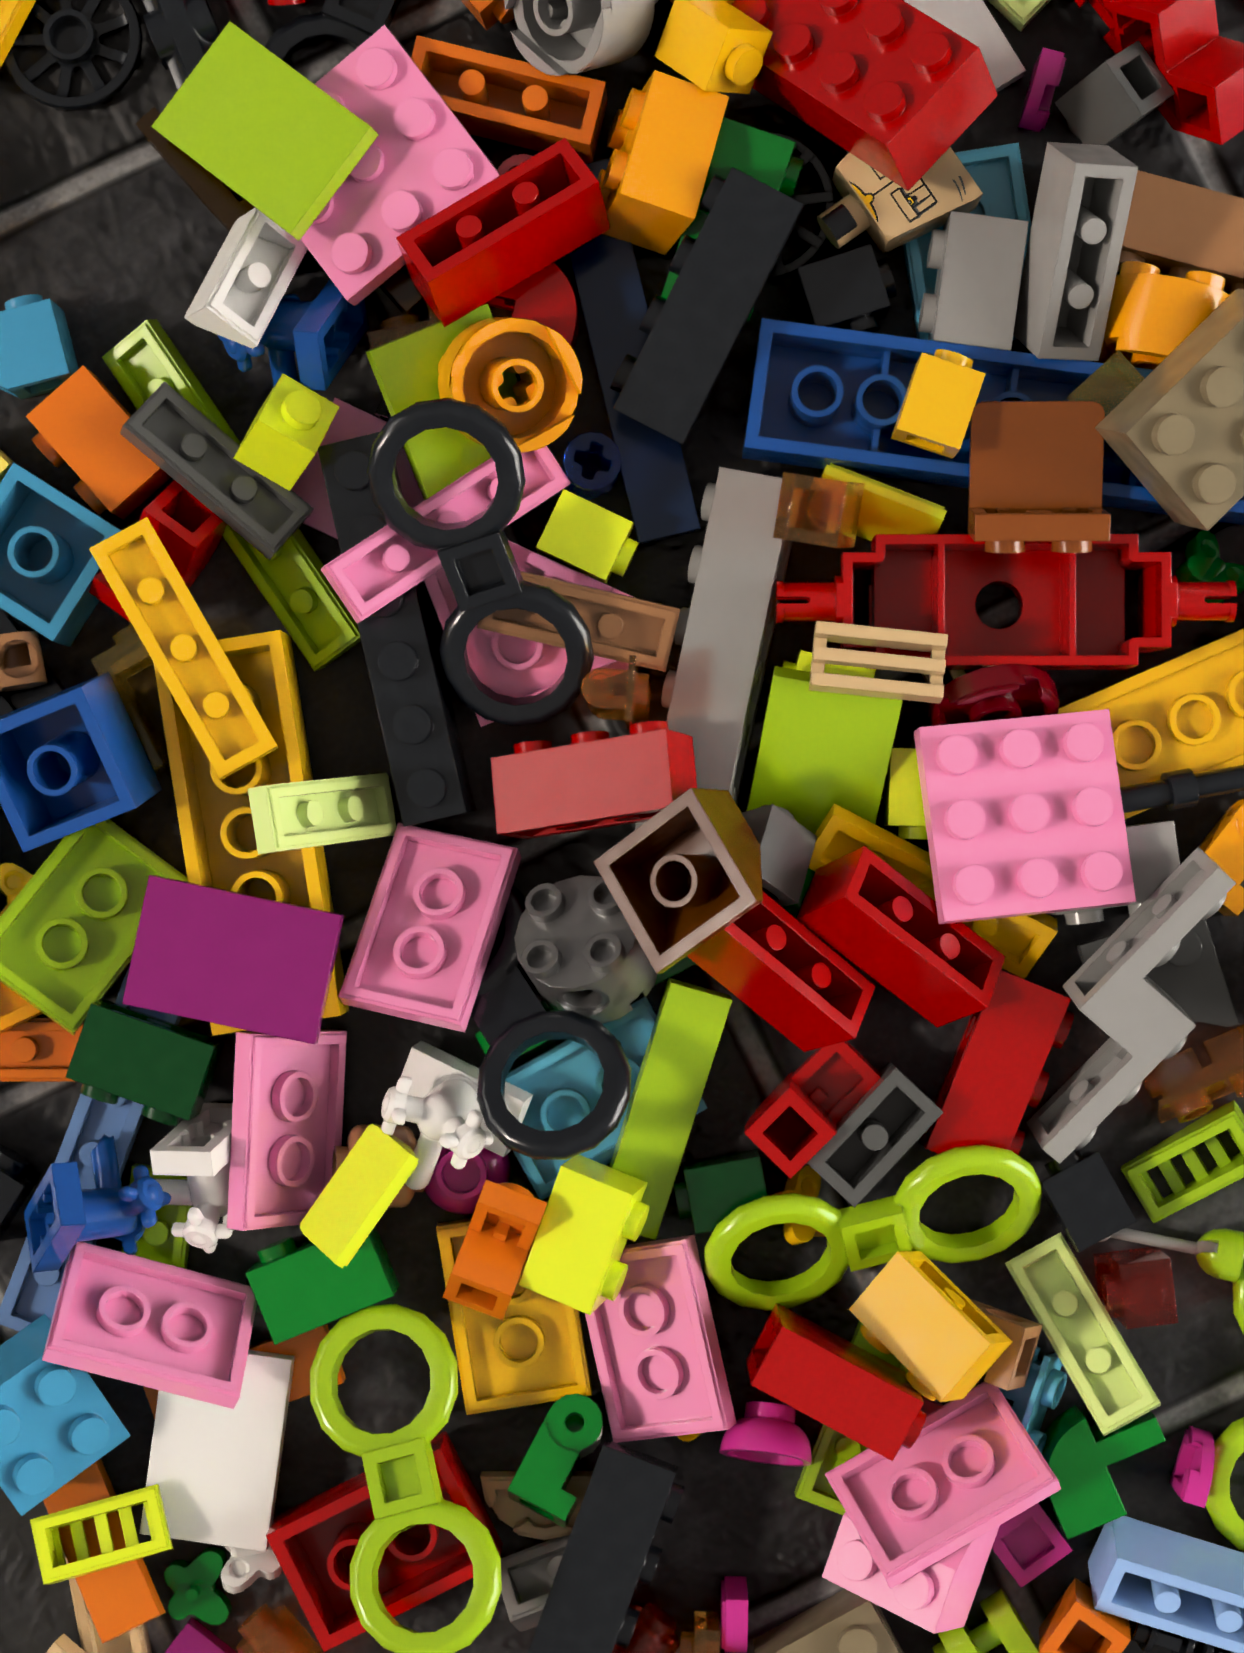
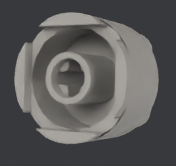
(579, 34)

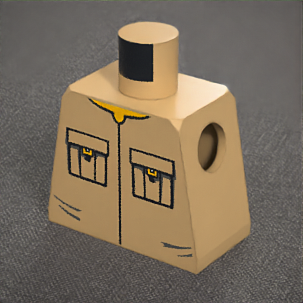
(891, 212)

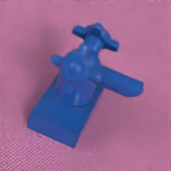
(319, 333)
(66, 1214)

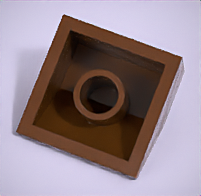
(685, 874)

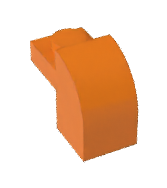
(495, 1248)

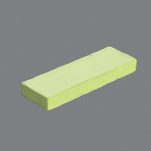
(321, 812)
(1082, 1334)

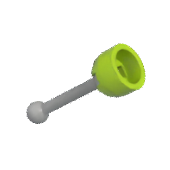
(1217, 1251)

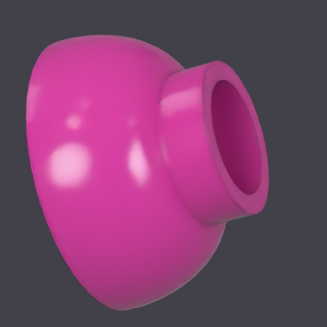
(460, 1189)
(767, 1436)

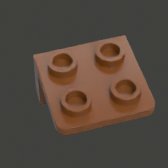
(1036, 475)

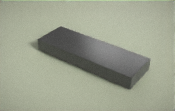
(203, 463)

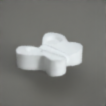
(246, 1567)

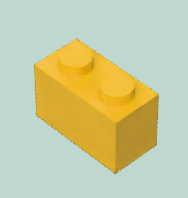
(928, 1327)

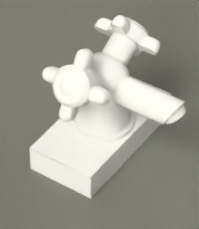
(442, 1100)
(202, 1154)

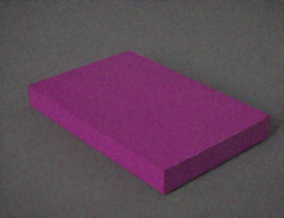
(233, 959)

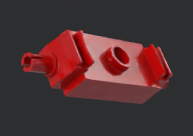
(1067, 601)

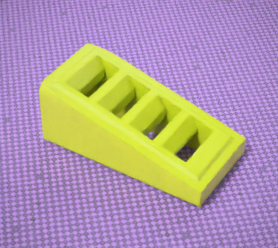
(49, 1543)

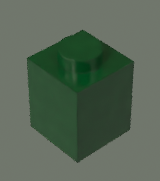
(718, 1187)

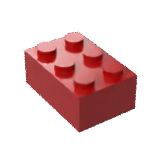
(321, 1535)

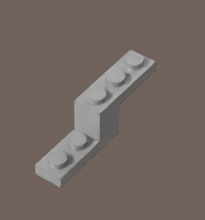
(1130, 1006)

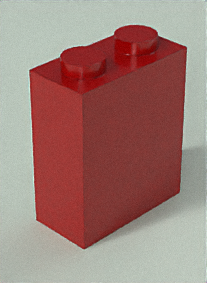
(836, 1383)

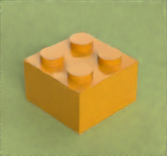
(660, 160)

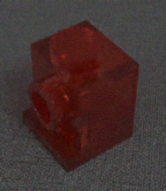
(1137, 1287)

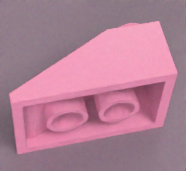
(933, 1598)

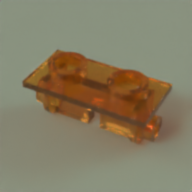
(618, 693)
(1189, 1087)

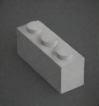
(1074, 250)

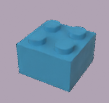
(47, 555)
(49, 1420)

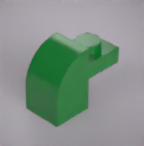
(1080, 1463)

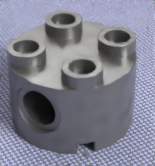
(582, 949)

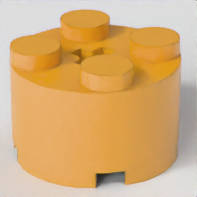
(1156, 311)
(547, 371)

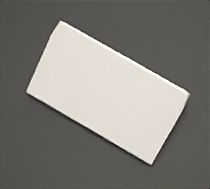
(247, 280)

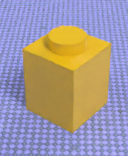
(713, 45)
(939, 403)

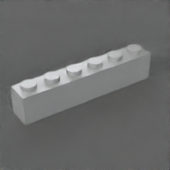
(727, 626)

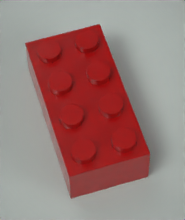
(872, 78)

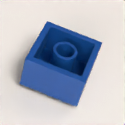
(71, 763)

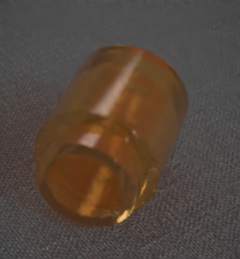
(275, 1633)

